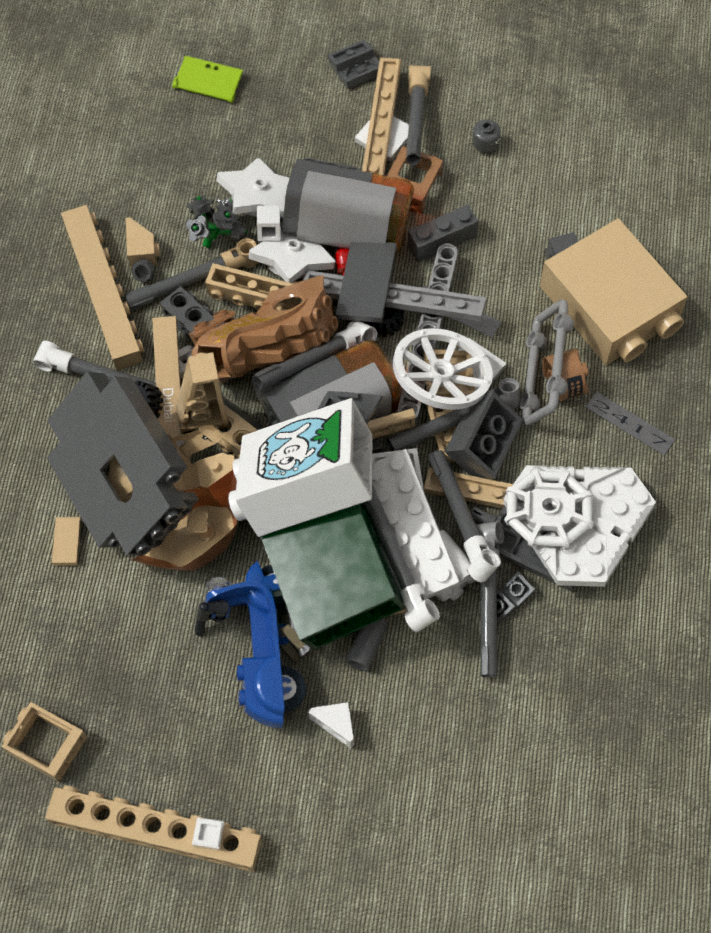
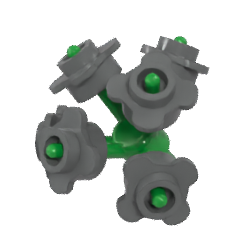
(223, 219)

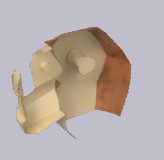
(210, 524)

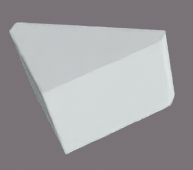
(334, 720)

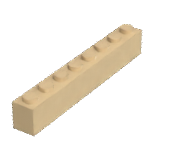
(102, 289)

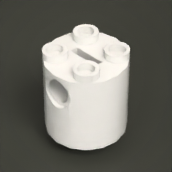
(461, 563)

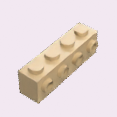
(245, 287)

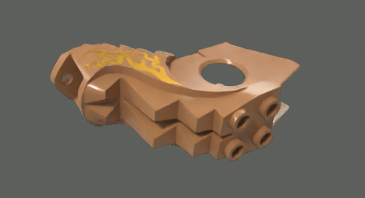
(270, 333)

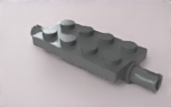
(515, 547)

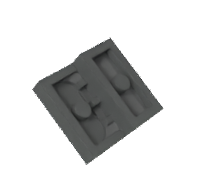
(354, 63)

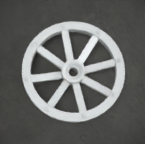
(441, 371)

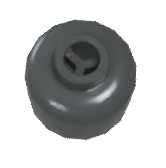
(486, 135)

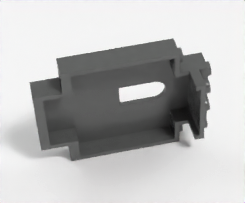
(111, 421)

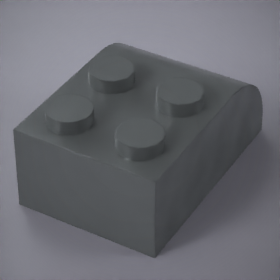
(484, 436)

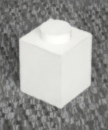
(268, 223)

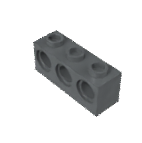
(187, 313)

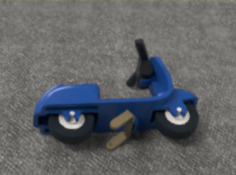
(266, 685)

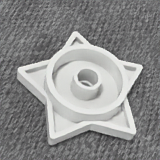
(254, 187)
(291, 256)

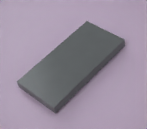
(366, 282)

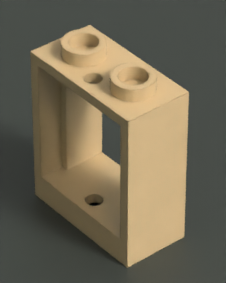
(66, 752)

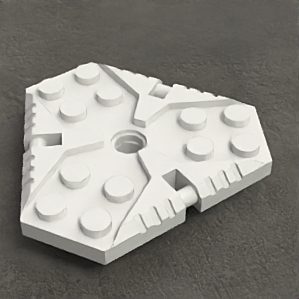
(618, 507)

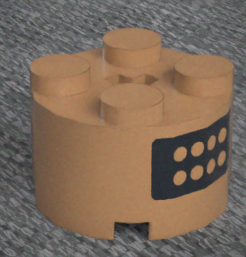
(572, 371)

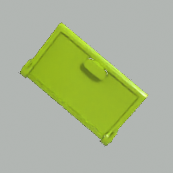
(217, 81)

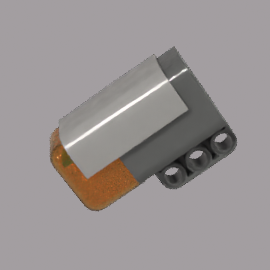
(345, 205)
(354, 370)

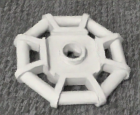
(546, 520)

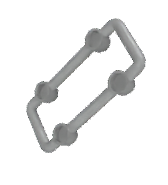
(556, 384)

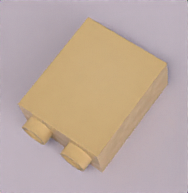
(614, 292)

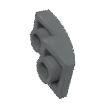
(513, 595)

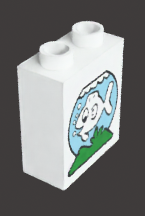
(303, 468)

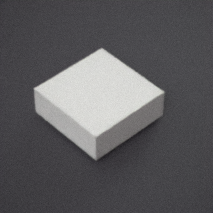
(208, 833)

